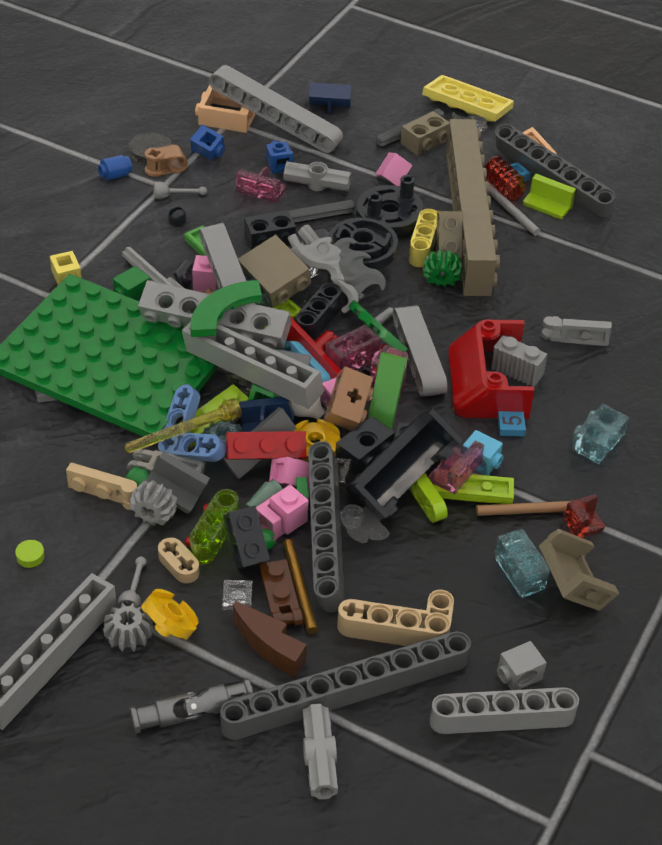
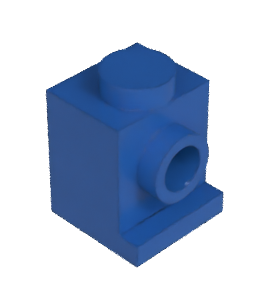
(207, 143)
(275, 151)

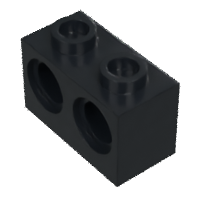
(264, 226)
(246, 537)

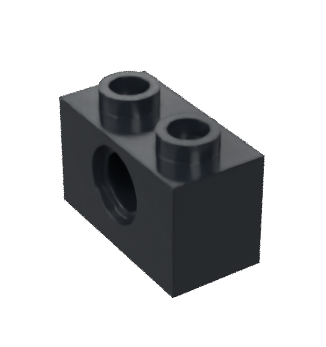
(364, 443)

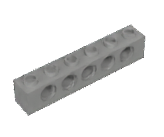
(158, 295)

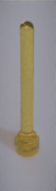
(228, 410)

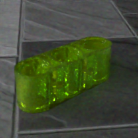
(211, 529)

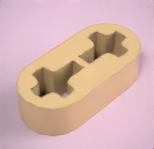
(174, 563)

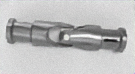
(207, 701)

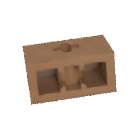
(349, 386)

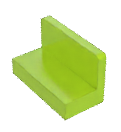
(550, 197)

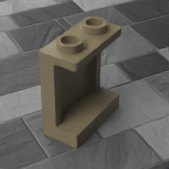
(277, 269)
(567, 563)

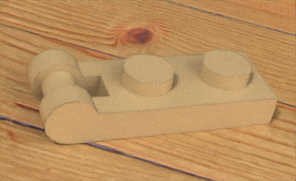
(100, 484)

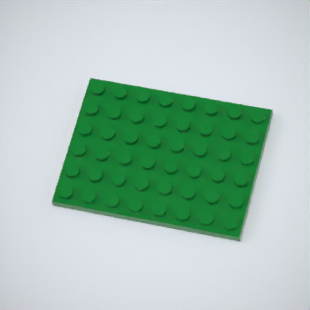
(102, 356)

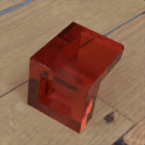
(582, 518)

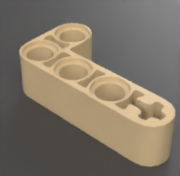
(396, 623)

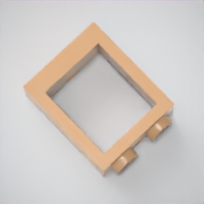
(221, 117)

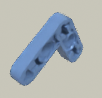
(185, 404)

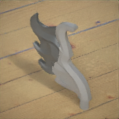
(343, 263)

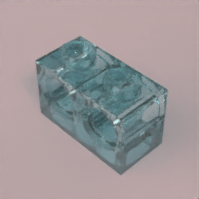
(599, 433)
(521, 563)

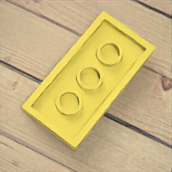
(468, 98)

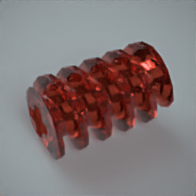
(505, 178)

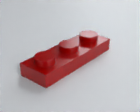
(265, 445)

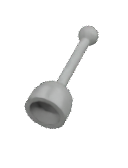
(161, 190)
(130, 596)

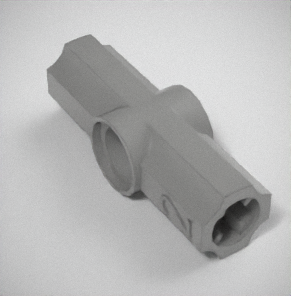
(317, 176)
(320, 751)

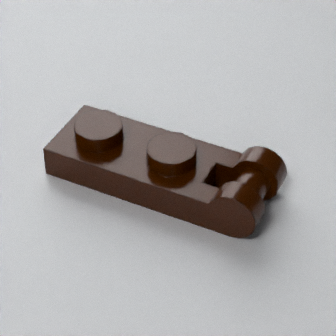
(280, 592)

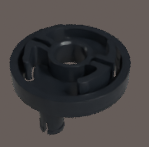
(392, 205)
(375, 234)

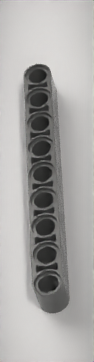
(358, 674)

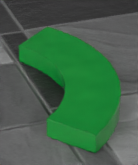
(211, 309)
(379, 329)

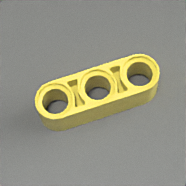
(423, 237)

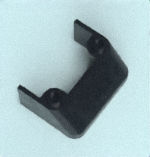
(403, 463)

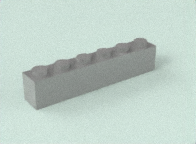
(258, 364)
(53, 644)

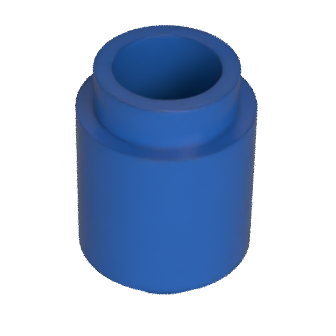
(115, 167)

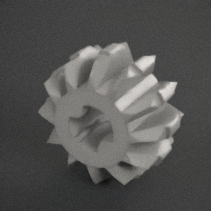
(153, 503)
(127, 626)

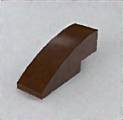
(269, 639)

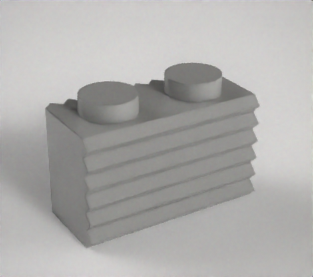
(518, 360)

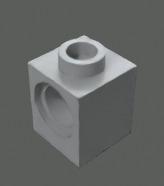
(521, 666)

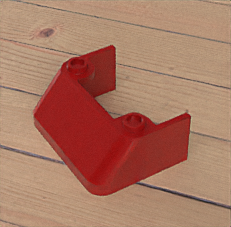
(474, 389)

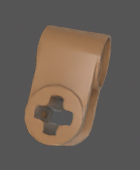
(166, 160)

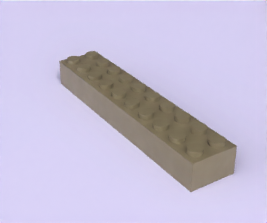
(469, 195)

